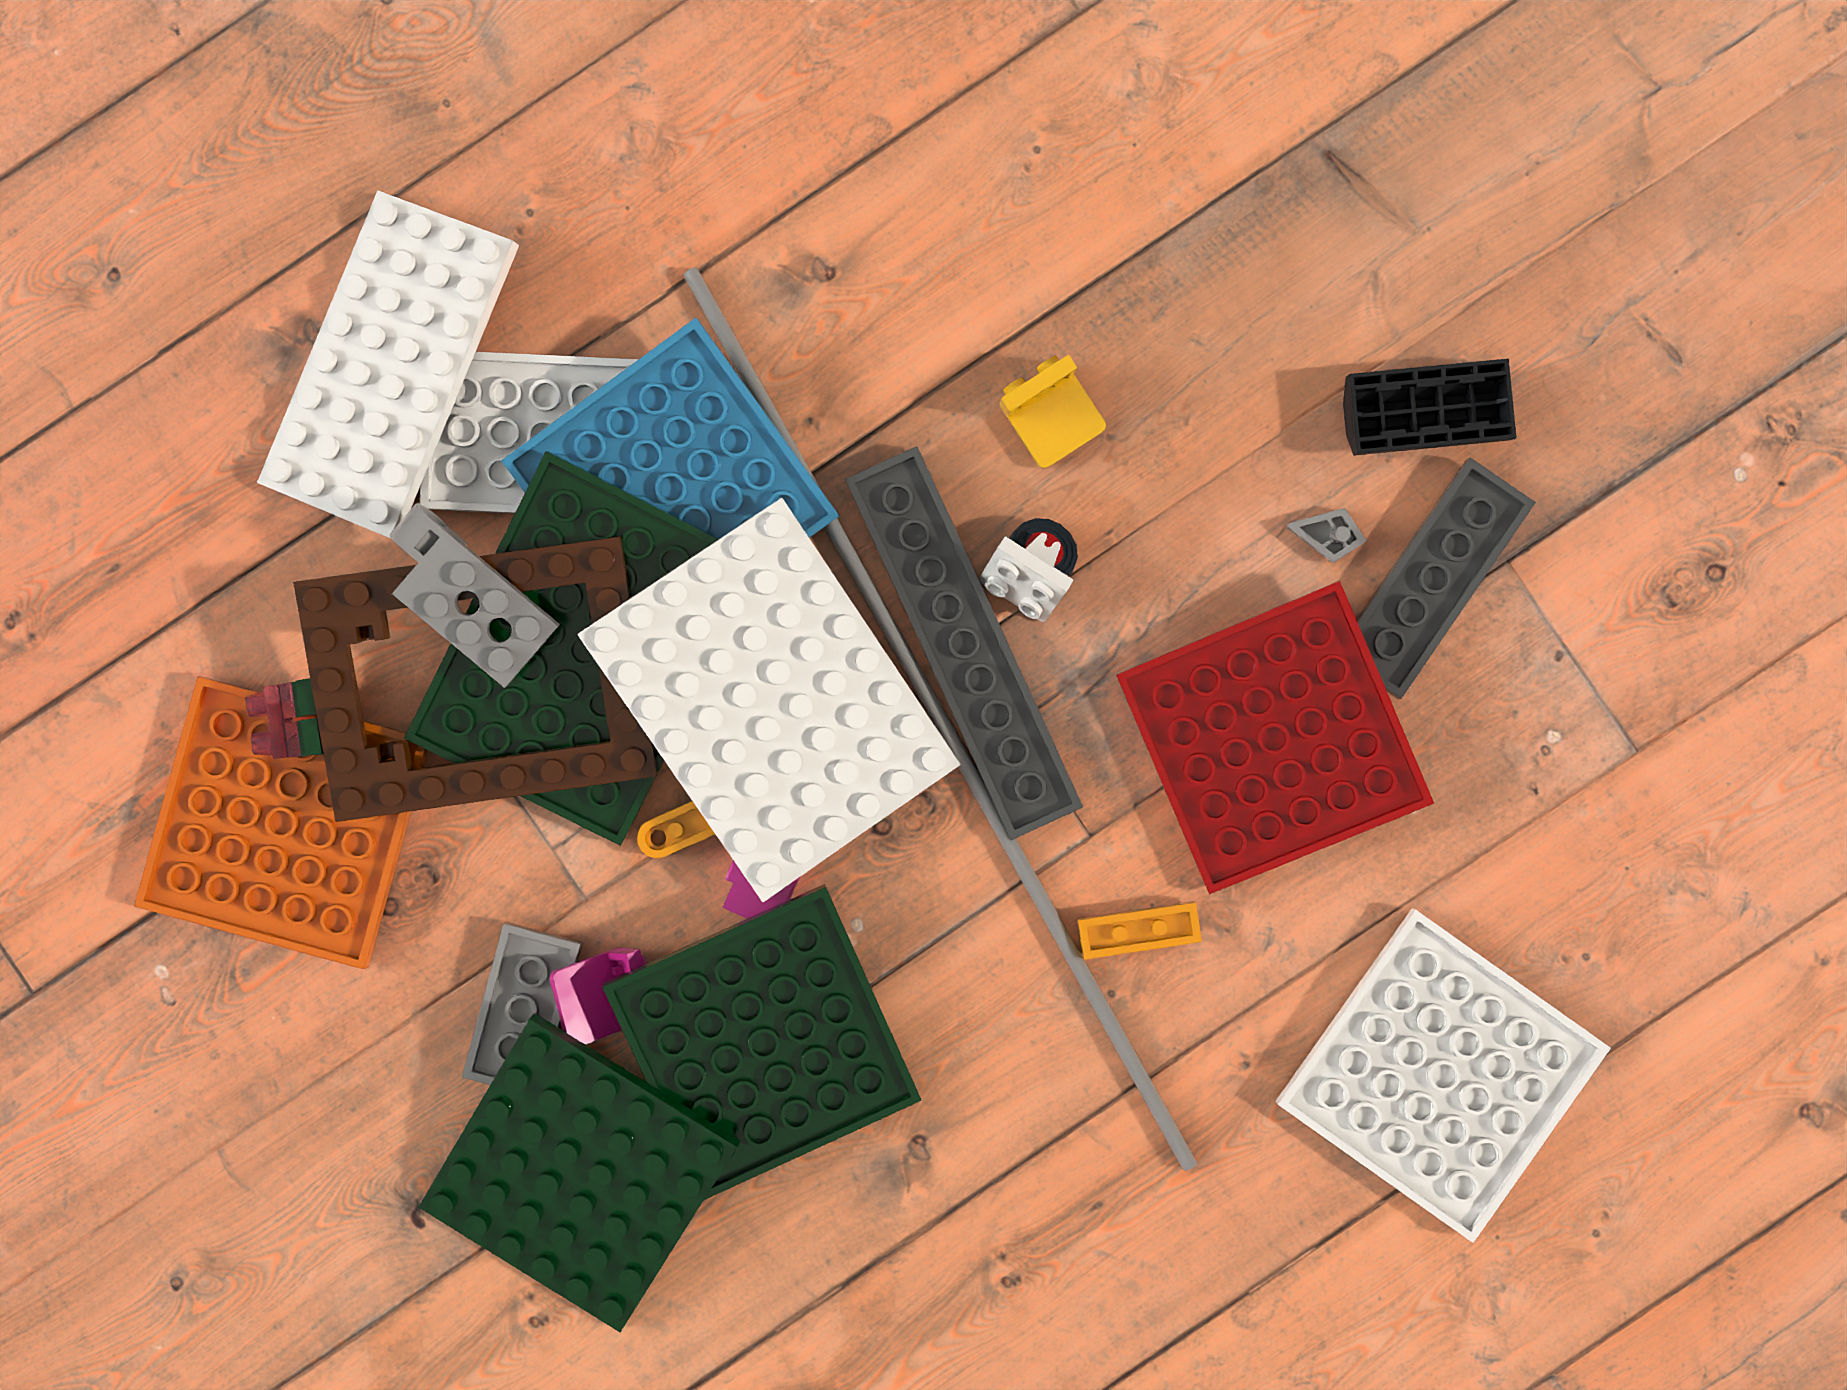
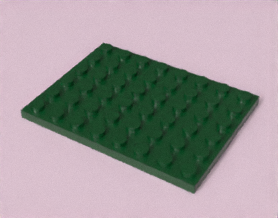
(559, 690)

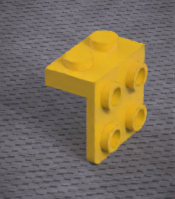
(1051, 411)

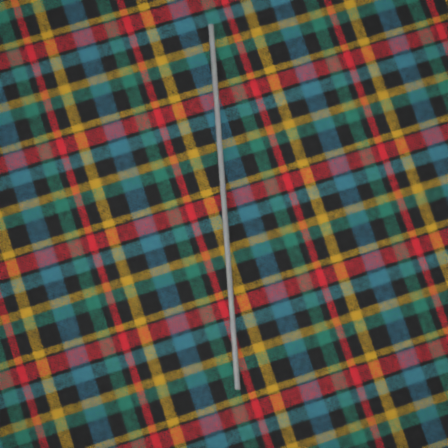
(954, 742)

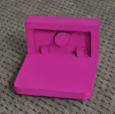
(580, 995)

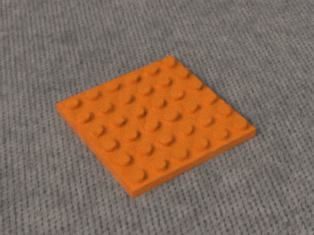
(257, 840)

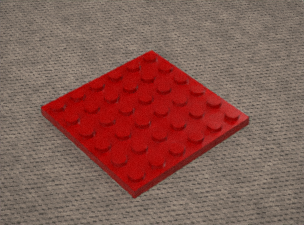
(1275, 738)

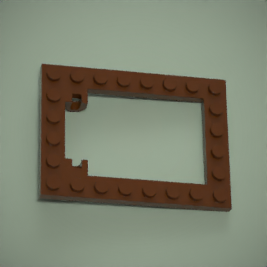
(353, 610)

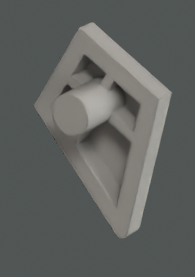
(1329, 533)

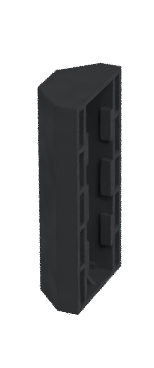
(1429, 407)

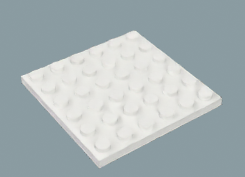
(1442, 1075)

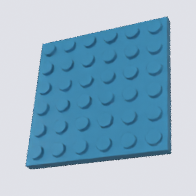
(682, 439)

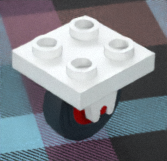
(1033, 567)

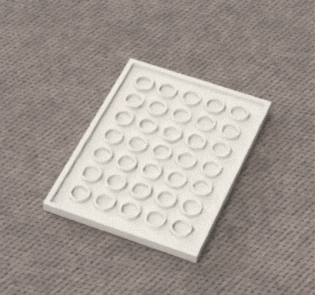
(770, 699)

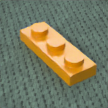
(1139, 930)

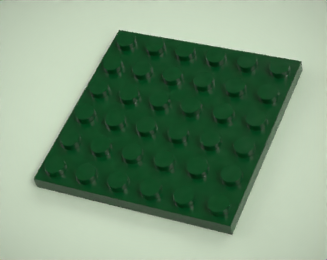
(767, 1034)
(578, 1172)

